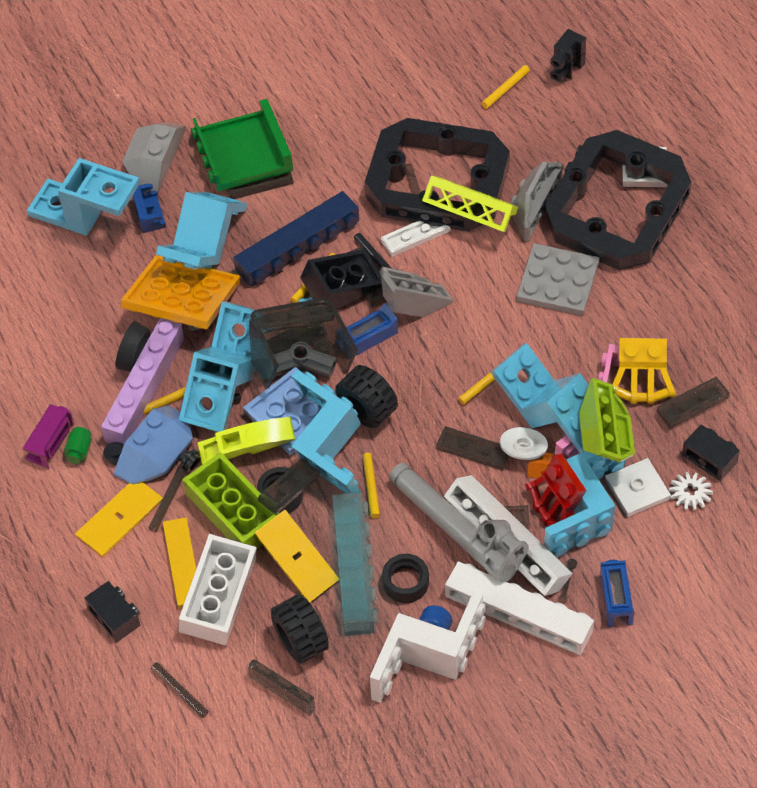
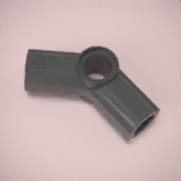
(313, 360)

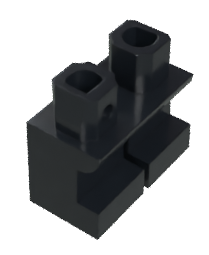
(568, 53)

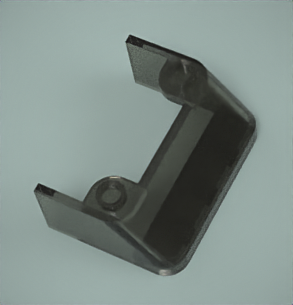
(305, 321)

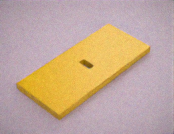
(106, 529)
(284, 540)

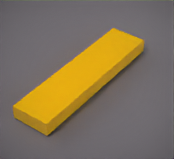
(180, 557)

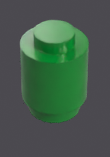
(77, 445)

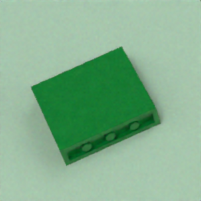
(243, 148)

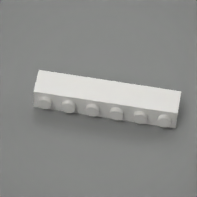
(479, 505)
(521, 608)

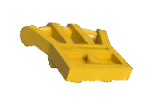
(643, 354)

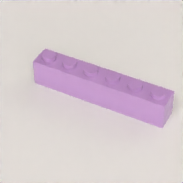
(143, 381)

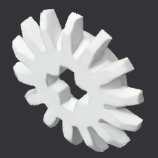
(685, 497)

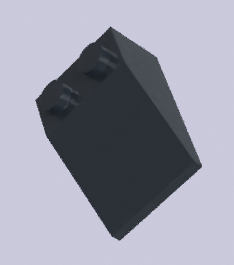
(341, 277)

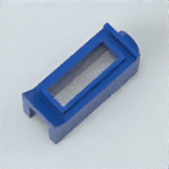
(373, 329)
(616, 591)

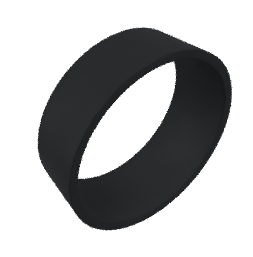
(131, 346)

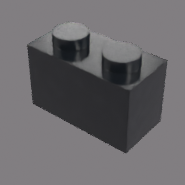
(710, 452)
(113, 611)

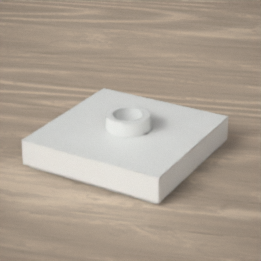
(637, 487)

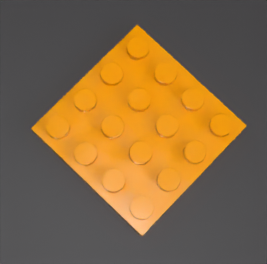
(180, 292)

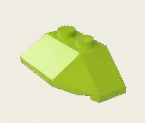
(605, 423)

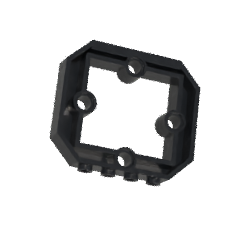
(628, 152)
(390, 165)

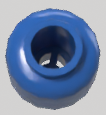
(436, 616)

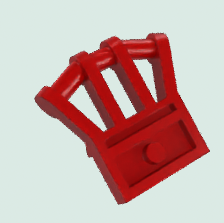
(561, 483)

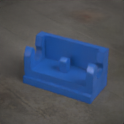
(148, 209)

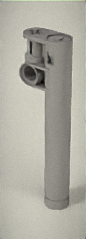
(490, 544)

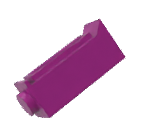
(48, 435)

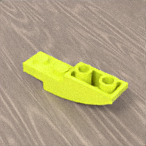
(248, 439)

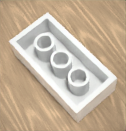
(217, 589)

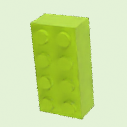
(227, 500)

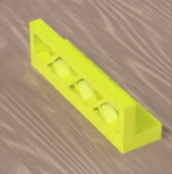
(475, 196)

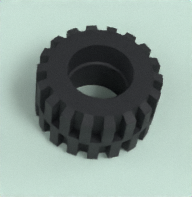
(369, 394)
(299, 628)

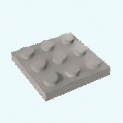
(558, 279)

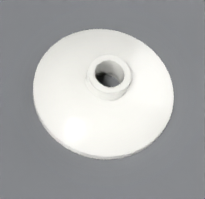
(523, 443)

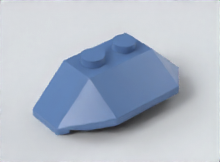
(153, 446)

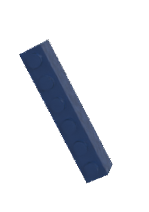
(296, 239)

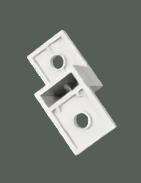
(427, 647)

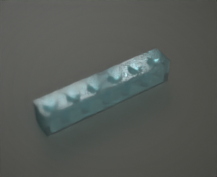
(353, 564)

